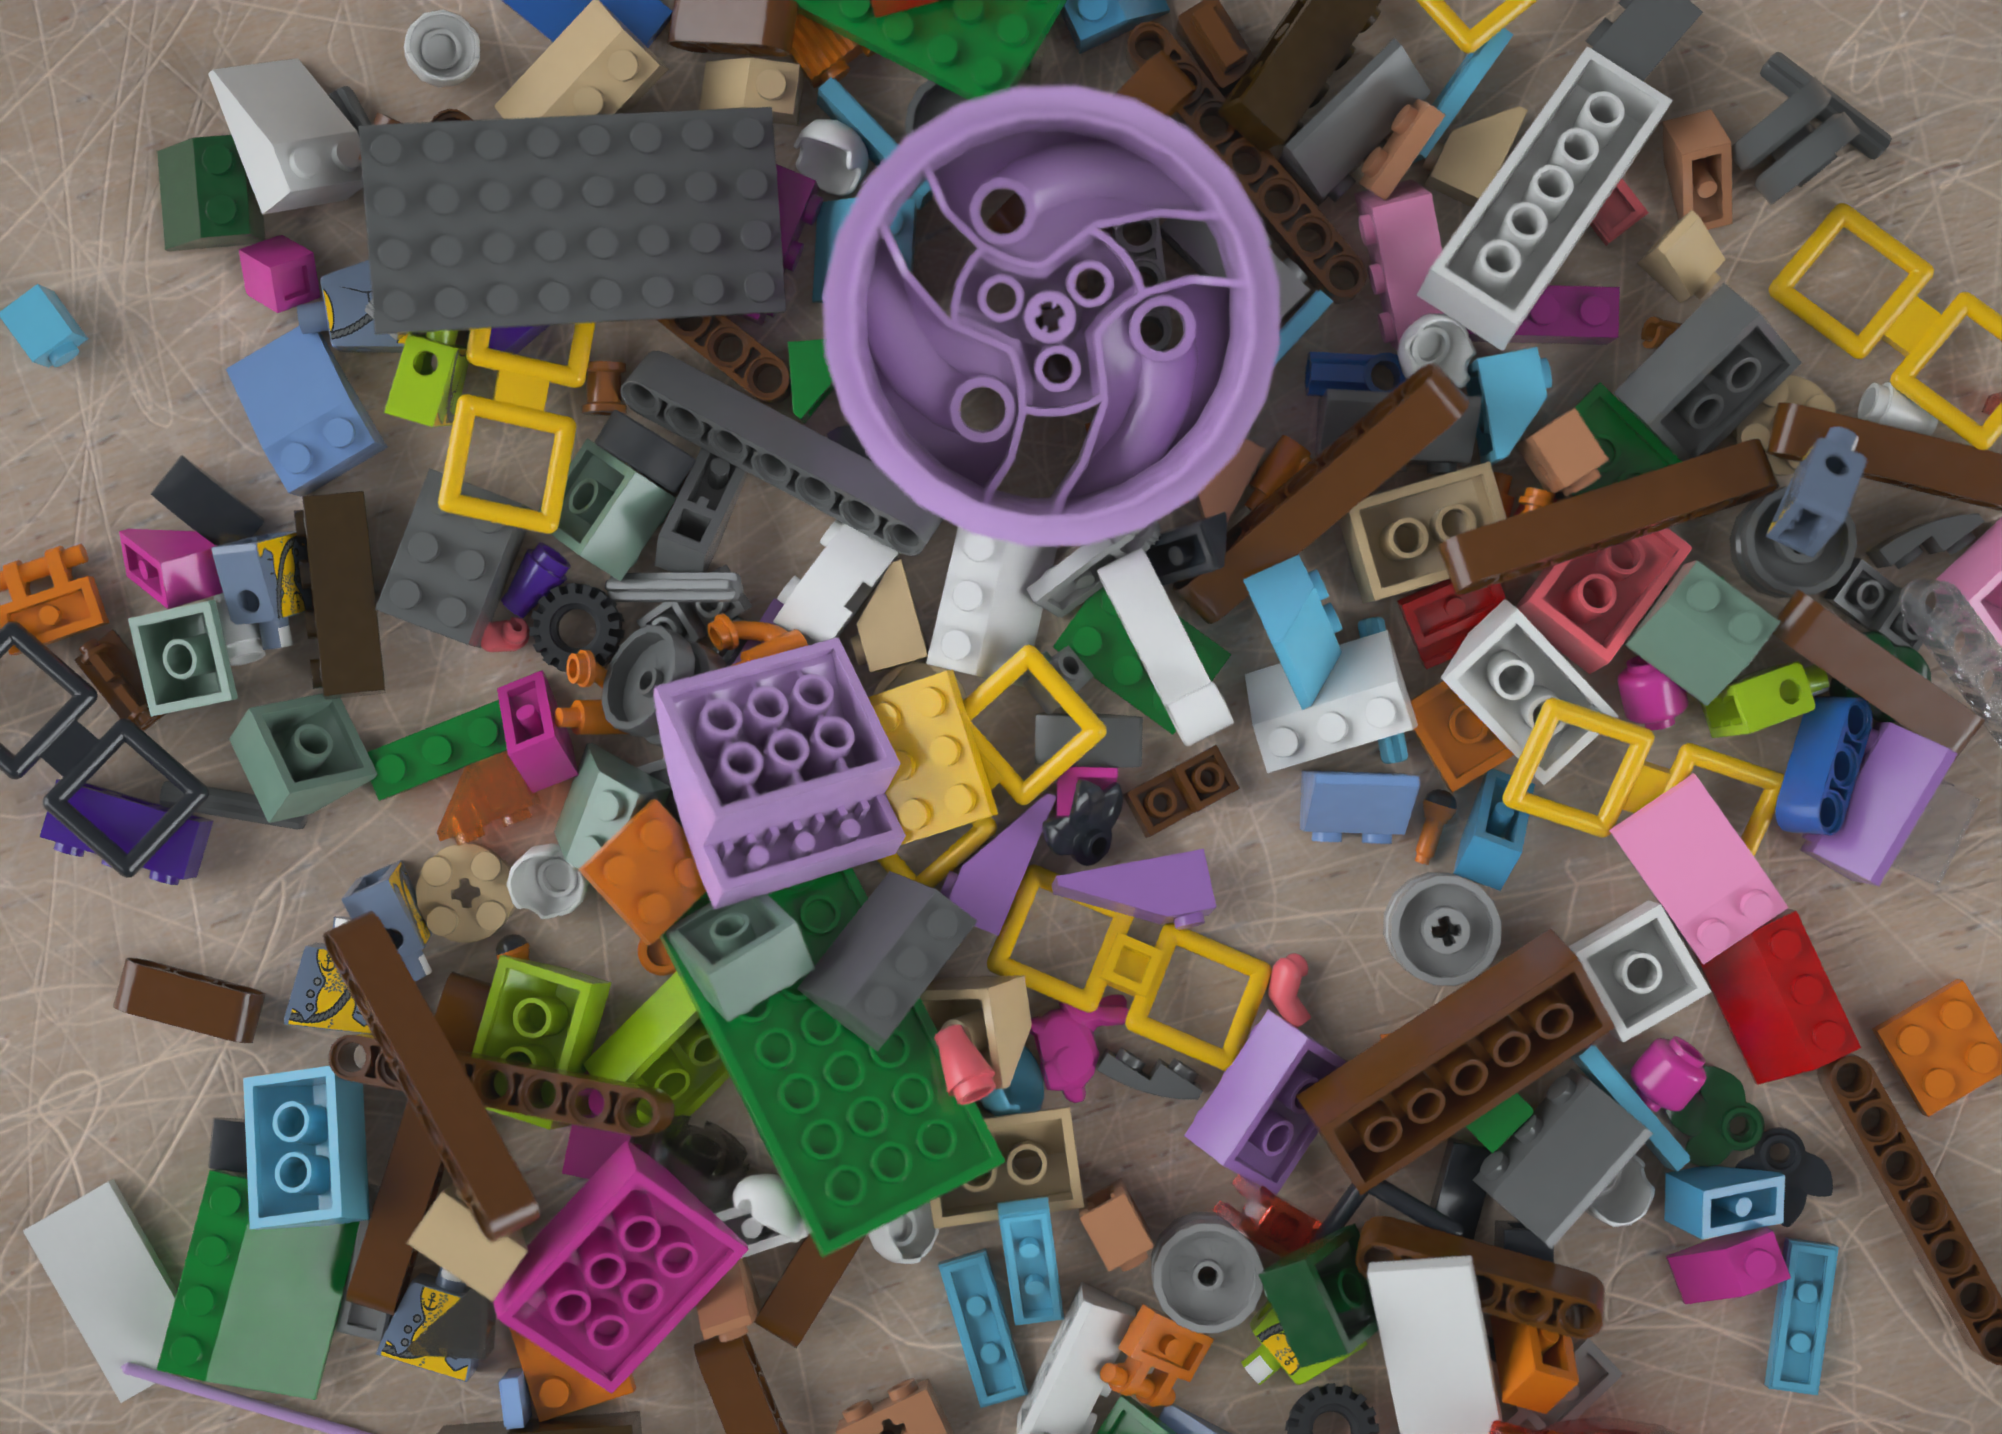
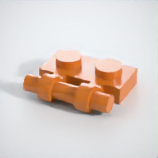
(58, 611)
(1160, 1343)

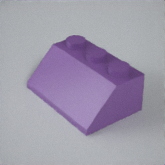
(1887, 800)
(1254, 1113)

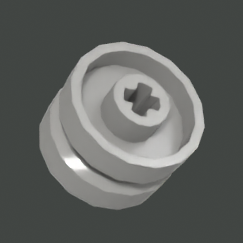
(1471, 933)
(1198, 1302)

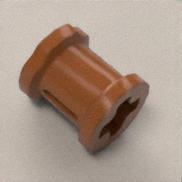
(603, 388)

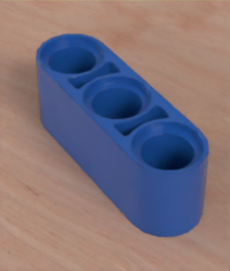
(1824, 766)

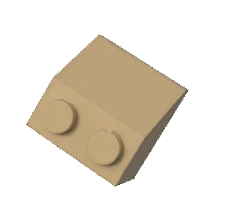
(991, 1013)

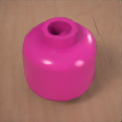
(1650, 695)
(1668, 1074)

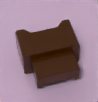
(1215, 44)

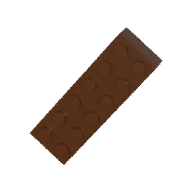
(1456, 1060)

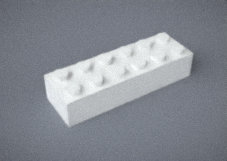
(1544, 198)

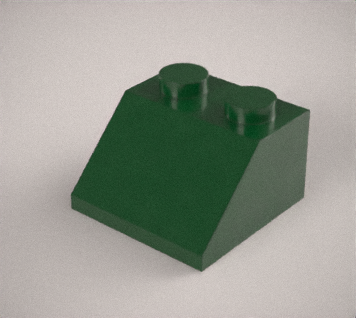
(207, 196)
(1322, 1298)

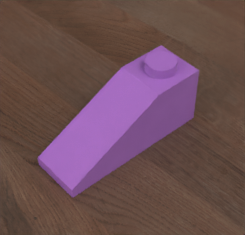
(995, 872)
(1152, 889)

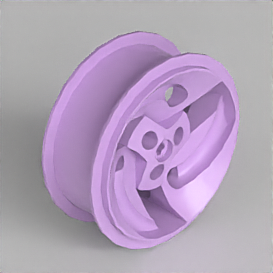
(1160, 415)

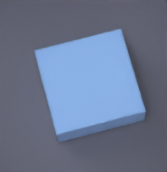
(515, 1399)

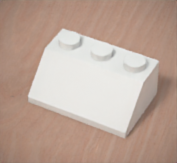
(987, 605)
(1506, 677)
(1355, 706)
(1070, 1373)

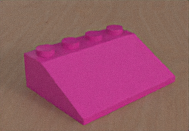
(617, 1268)

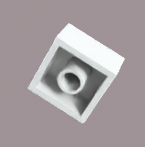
(1640, 969)

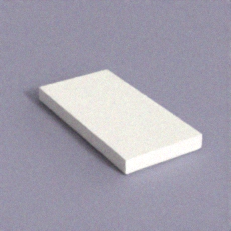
(108, 1282)
(1435, 1345)

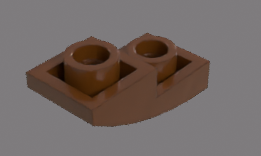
(1181, 791)

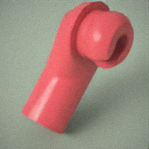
(505, 635)
(1284, 987)

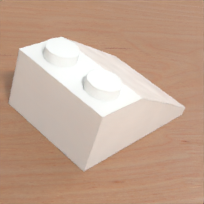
(288, 135)

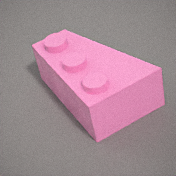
(1402, 248)

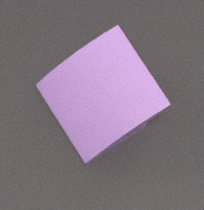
(778, 771)

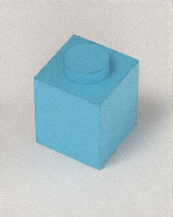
(43, 327)

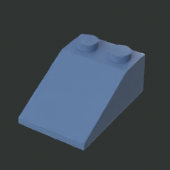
(304, 411)
(1356, 804)

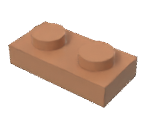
(1388, 164)

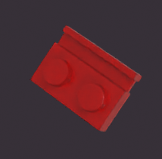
(1442, 619)

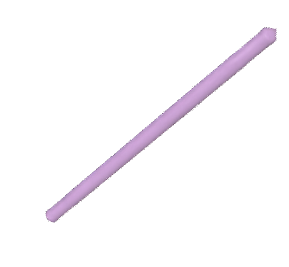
(238, 1400)

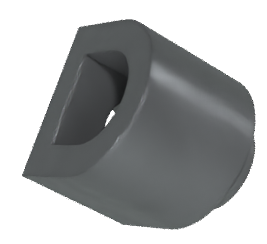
(1069, 667)

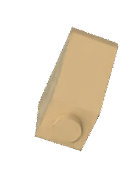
(754, 85)
(1472, 156)
(1684, 259)
(890, 625)

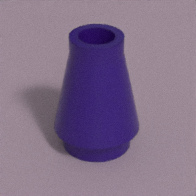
(535, 577)

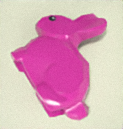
(1069, 1045)

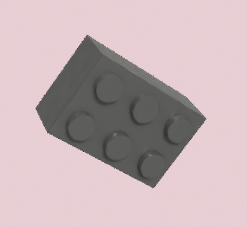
(451, 566)

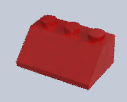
(1779, 1001)

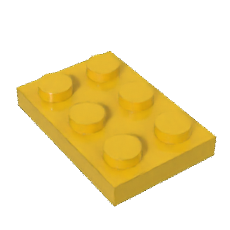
(940, 767)

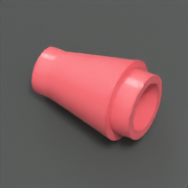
(964, 1068)

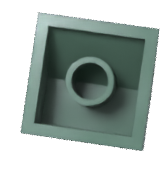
(609, 510)
(1701, 632)
(183, 658)
(300, 755)
(602, 802)
(741, 952)

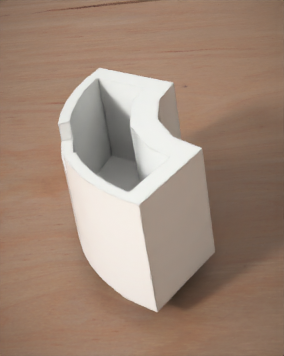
(834, 584)

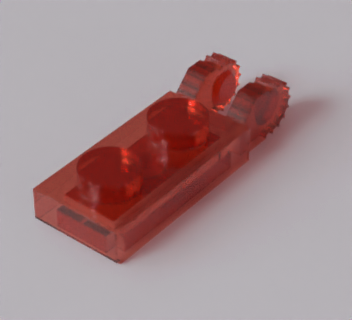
(1269, 1218)

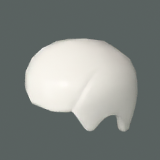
(442, 48)
(832, 156)
(1439, 341)
(546, 882)
(1625, 1197)
(769, 1204)
(906, 1237)

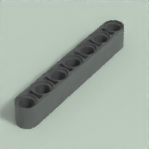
(778, 451)

